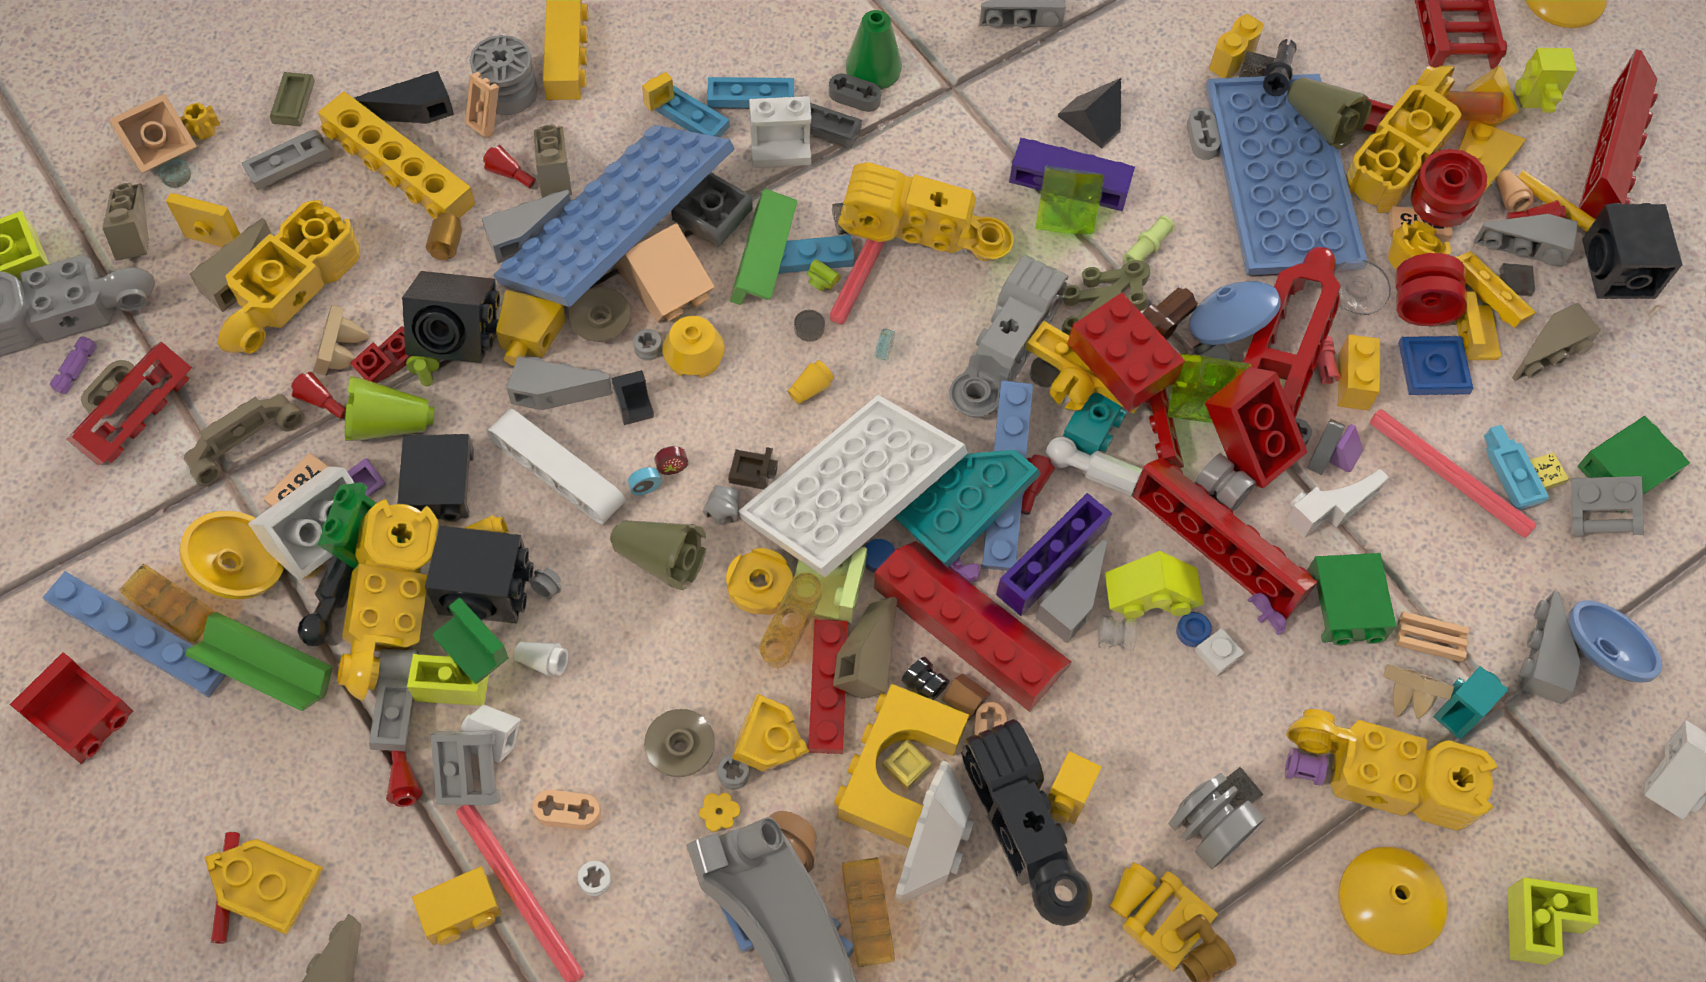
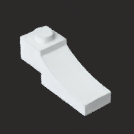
(1333, 505)

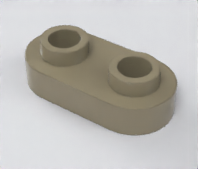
(105, 384)

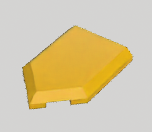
(263, 883)

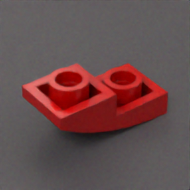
(384, 360)

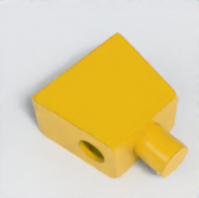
(527, 325)

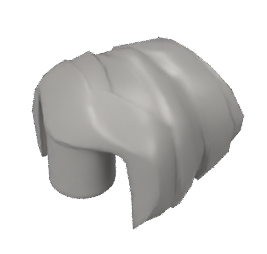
(722, 503)

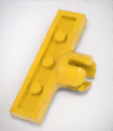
(1075, 376)

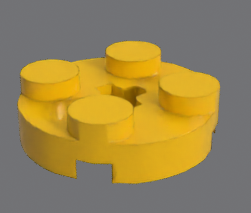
(752, 565)

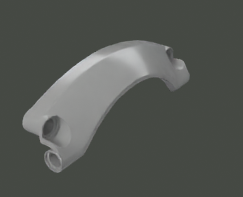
(773, 901)

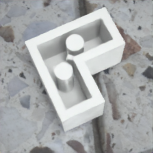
(1681, 776)

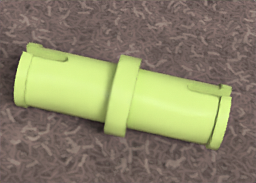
(1150, 240)

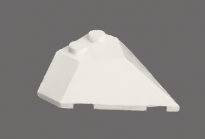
(936, 837)

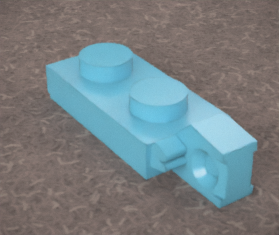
(1514, 469)

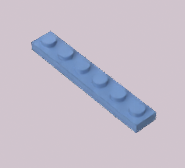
(1010, 434)
(131, 632)

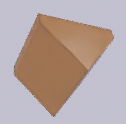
(965, 695)

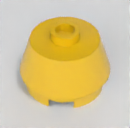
(1414, 240)
(693, 347)

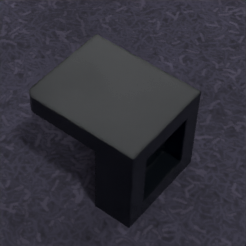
(632, 397)

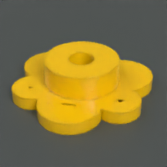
(715, 803)

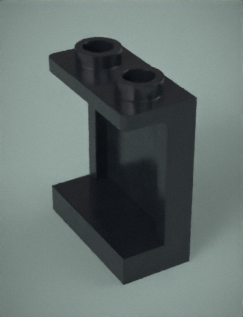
(436, 474)

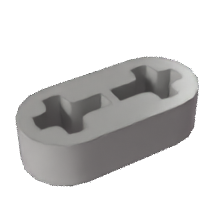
(1209, 133)

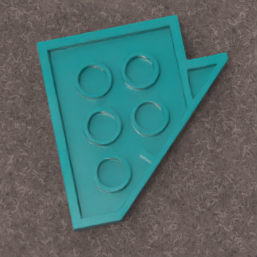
(966, 501)

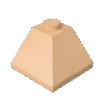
(152, 133)

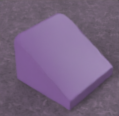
(1347, 450)
(367, 474)

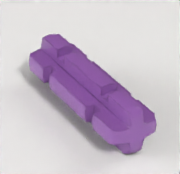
(73, 365)

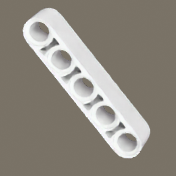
(556, 466)

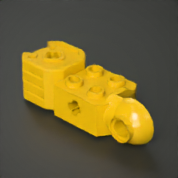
(1404, 139)
(921, 211)
(287, 273)
(385, 590)
(1397, 771)

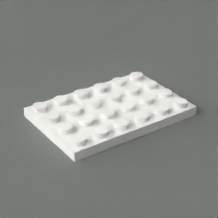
(852, 484)

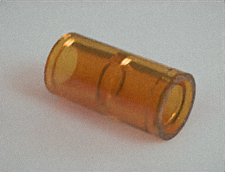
(1478, 105)

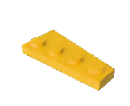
(1491, 147)

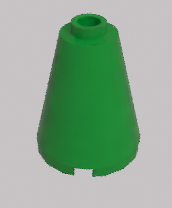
(875, 51)

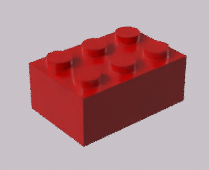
(1125, 352)
(1256, 425)

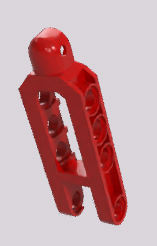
(1298, 369)

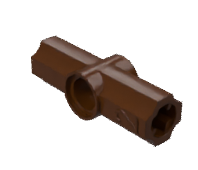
(1171, 311)

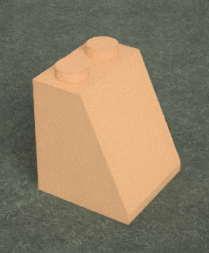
(666, 274)

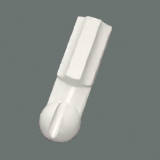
(1097, 466)

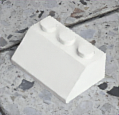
(282, 528)

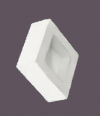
(1219, 652)

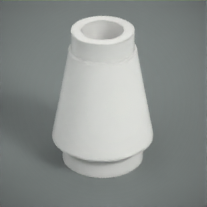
(542, 657)

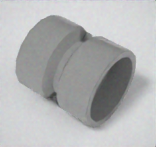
(1224, 483)

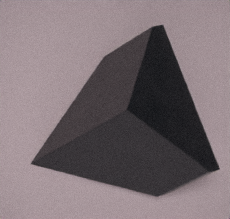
(1096, 113)

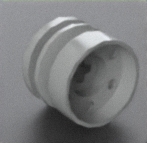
(510, 66)
(1216, 820)

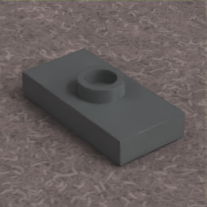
(834, 125)

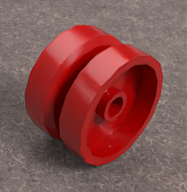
(1448, 188)
(1431, 289)

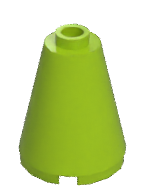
(383, 411)

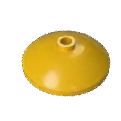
(1568, 12)
(227, 540)
(1376, 912)

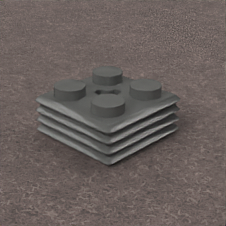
(713, 209)

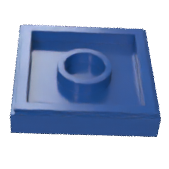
(1435, 365)

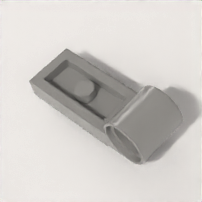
(393, 701)

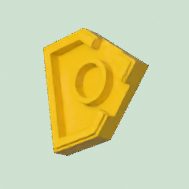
(768, 736)

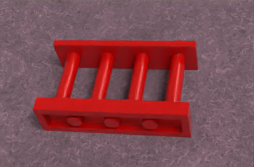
(1435, 29)

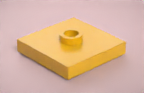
(203, 220)

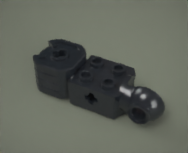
(1008, 785)

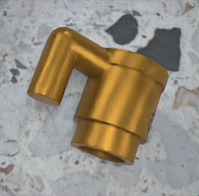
(1210, 957)

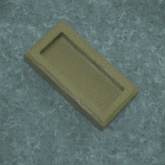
(292, 99)

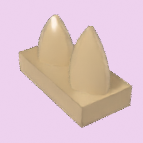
(340, 330)
(1415, 688)

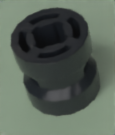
(924, 679)

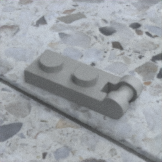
(287, 159)

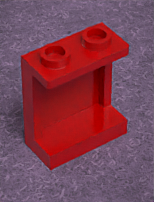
(72, 708)

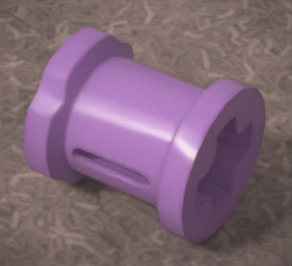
(1306, 766)

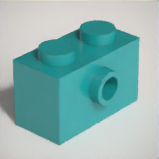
(1093, 424)
(1470, 701)

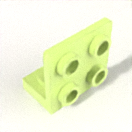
(839, 587)

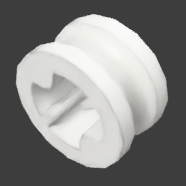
(604, 881)

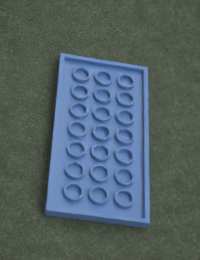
(1280, 179)
(612, 214)

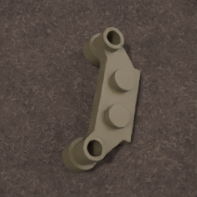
(236, 428)

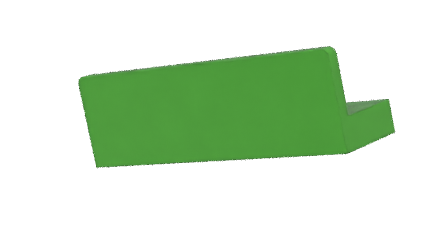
(764, 246)
(261, 662)

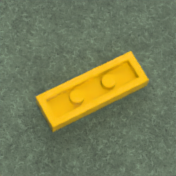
(1495, 292)

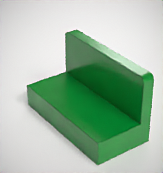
(470, 643)

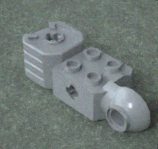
(65, 300)
(1025, 301)

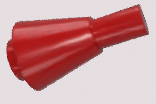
(500, 162)
(1551, 208)
(310, 390)
(1046, 469)
(402, 786)

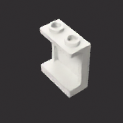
(780, 131)

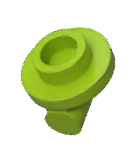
(822, 276)
(423, 368)

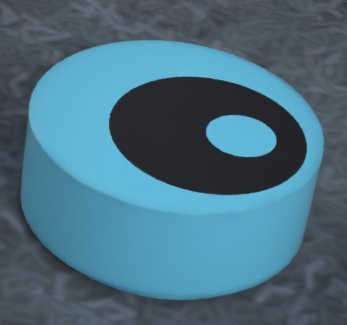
(644, 481)

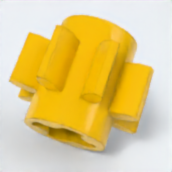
(200, 120)

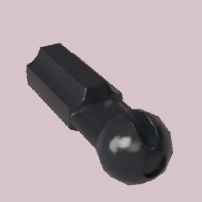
(332, 593)

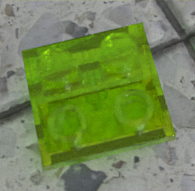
(1068, 200)
(1198, 382)

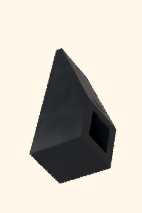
(411, 101)

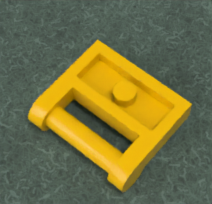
(1165, 943)

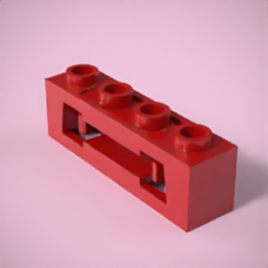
(166, 365)

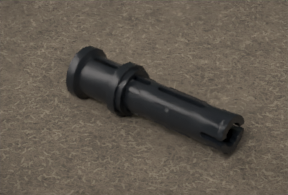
(1280, 71)

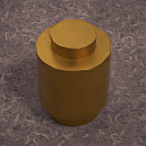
(444, 236)

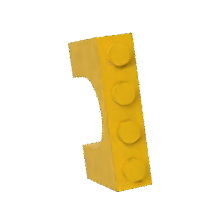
(900, 718)

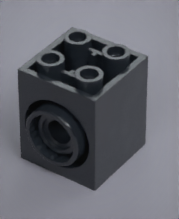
(1631, 251)
(450, 316)
(482, 570)

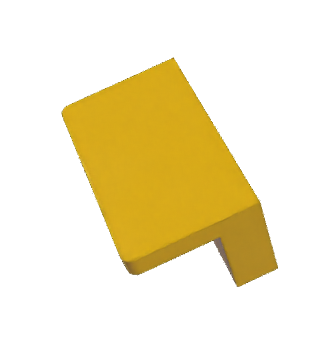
(1478, 331)

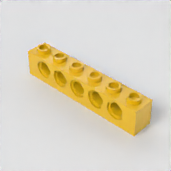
(395, 157)

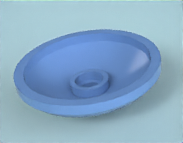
(1234, 312)
(1614, 642)

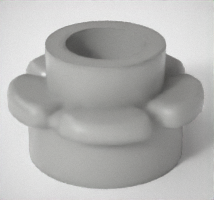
(546, 583)

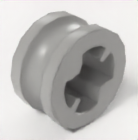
(647, 353)
(735, 783)

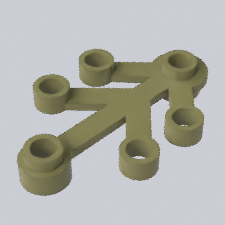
(1132, 275)

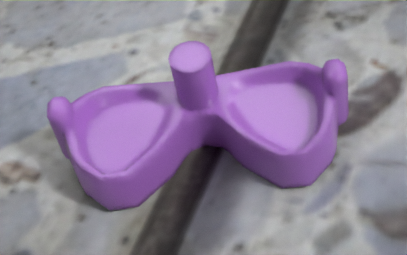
(969, 572)
(1275, 618)

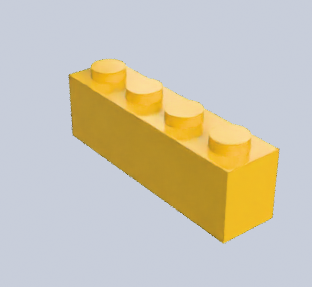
(564, 49)

